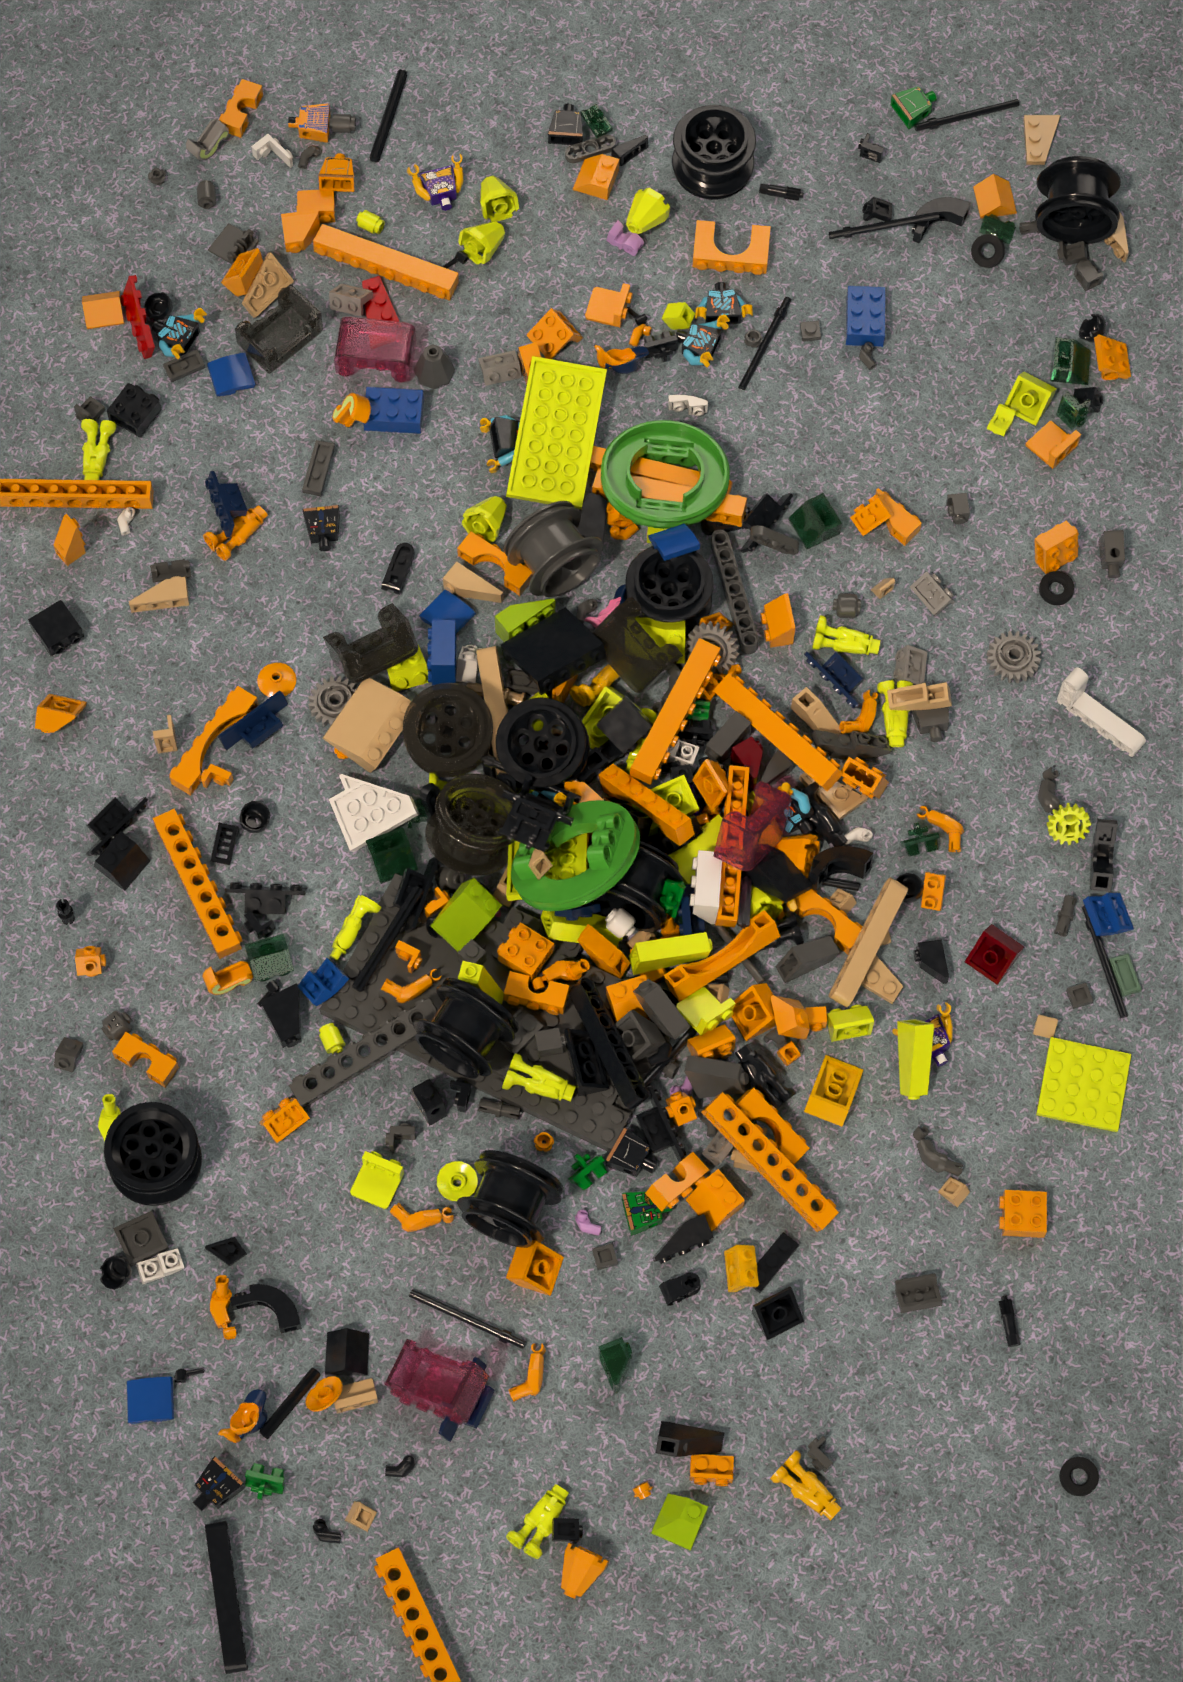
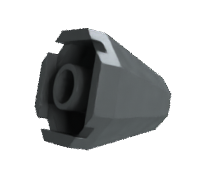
(434, 367)

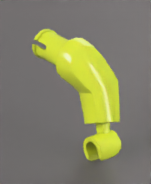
(107, 1114)

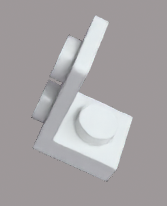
(267, 143)

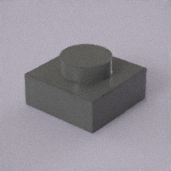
(810, 331)
(1079, 995)
(604, 1256)

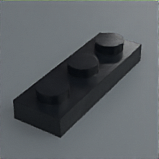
(774, 1260)

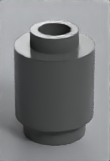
(342, 123)
(206, 194)

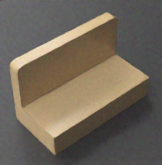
(166, 739)
(356, 1396)

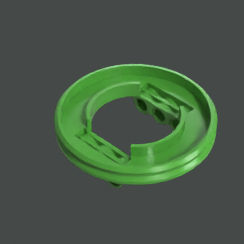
(671, 444)
(609, 858)

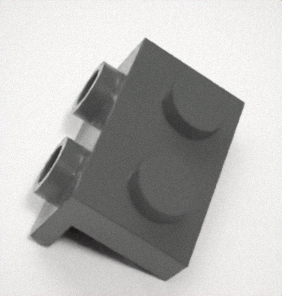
(917, 1293)

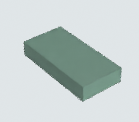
(1125, 975)

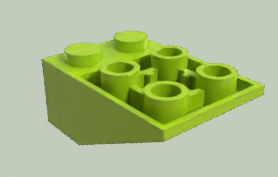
(521, 617)

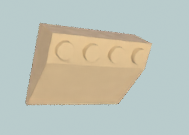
(368, 724)

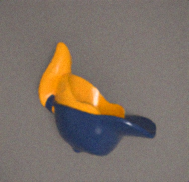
(621, 361)
(248, 1418)

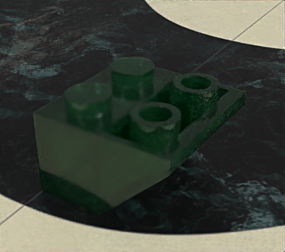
(1070, 362)
(815, 521)
(391, 854)

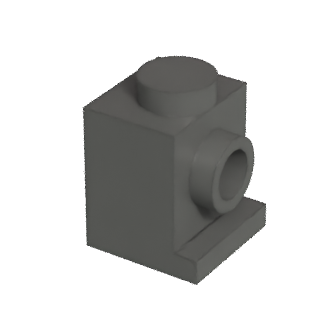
(1087, 275)
(958, 507)

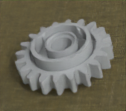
(717, 637)
(1000, 659)
(325, 695)

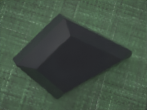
(227, 1250)

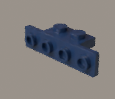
(227, 502)
(840, 673)
(257, 724)
(691, 923)
(448, 1428)

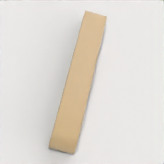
(492, 689)
(868, 942)

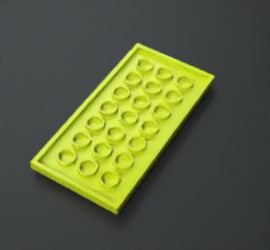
(556, 432)

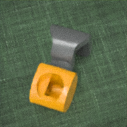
(786, 1050)

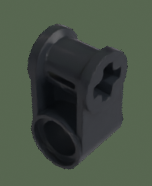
(678, 1288)

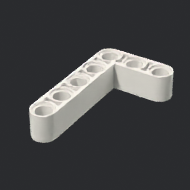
(1096, 715)

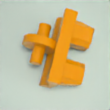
(933, 891)

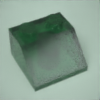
(269, 958)
(615, 1360)

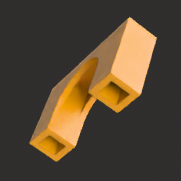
(752, 260)

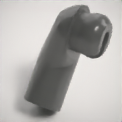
(306, 154)
(711, 1129)

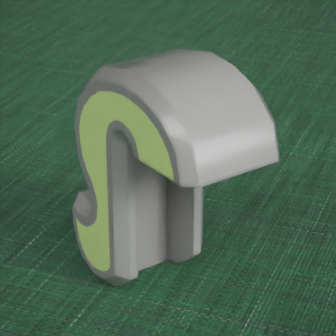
(208, 141)

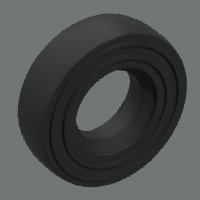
(996, 258)
(1056, 599)
(1081, 1463)

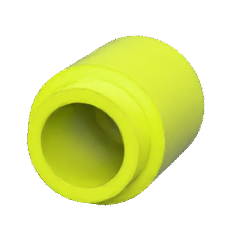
(370, 222)
(331, 1038)

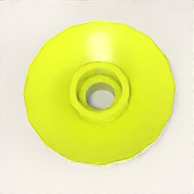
(456, 1171)

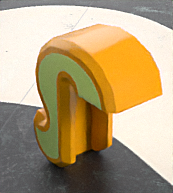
(352, 409)
(227, 978)

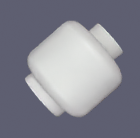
(620, 922)

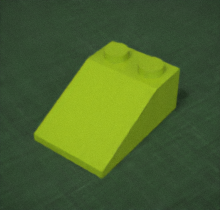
(466, 914)

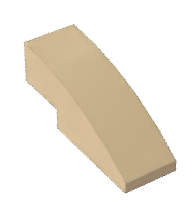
(920, 697)

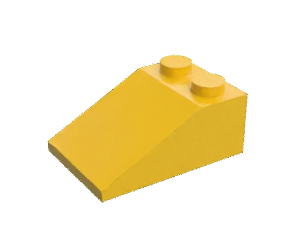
(833, 1090)

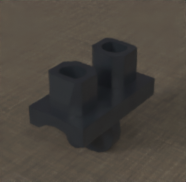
(661, 347)
(697, 735)

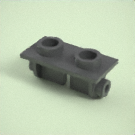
(163, 571)

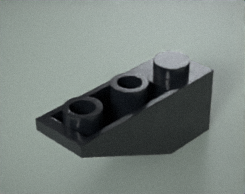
(689, 1233)
(685, 1440)

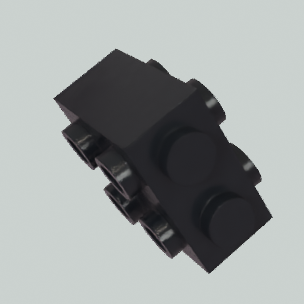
(134, 409)

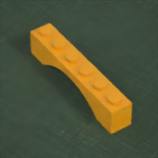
(189, 771)
(668, 818)
(691, 977)

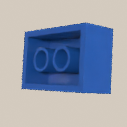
(865, 315)
(395, 410)
(442, 652)

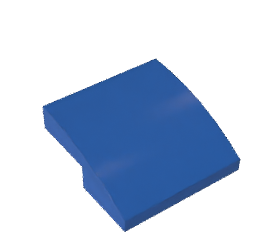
(231, 374)
(674, 541)
(448, 607)
(1108, 914)
(324, 983)
(150, 1400)

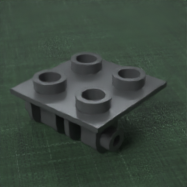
(232, 243)

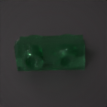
(1073, 412)

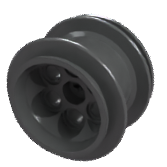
(553, 549)

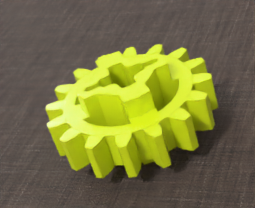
(1068, 820)

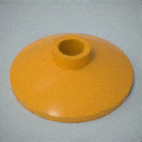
(285, 683)
(324, 1394)

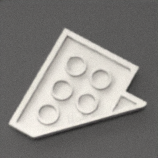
(369, 810)

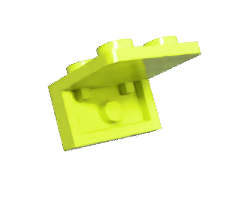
(408, 673)
(704, 1010)
(377, 1180)

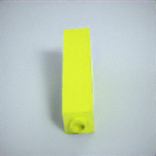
(705, 842)
(561, 929)
(669, 952)
(481, 979)
(915, 1053)

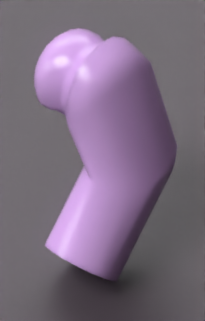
(687, 1087)
(585, 1225)

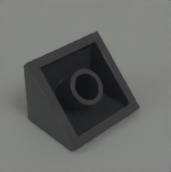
(777, 1313)
(347, 1352)

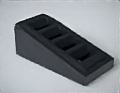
(630, 149)
(229, 828)

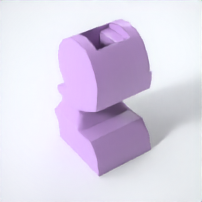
(629, 242)

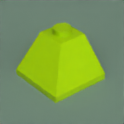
(680, 1520)

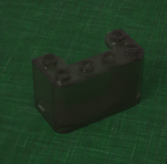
(281, 330)
(632, 650)
(375, 651)

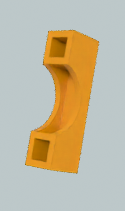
(476, 550)
(845, 930)
(759, 1109)

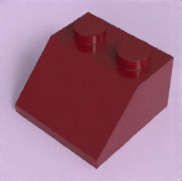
(748, 755)
(994, 954)

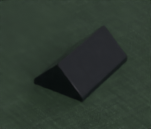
(585, 1063)

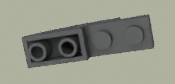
(856, 745)

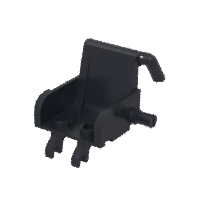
(534, 818)

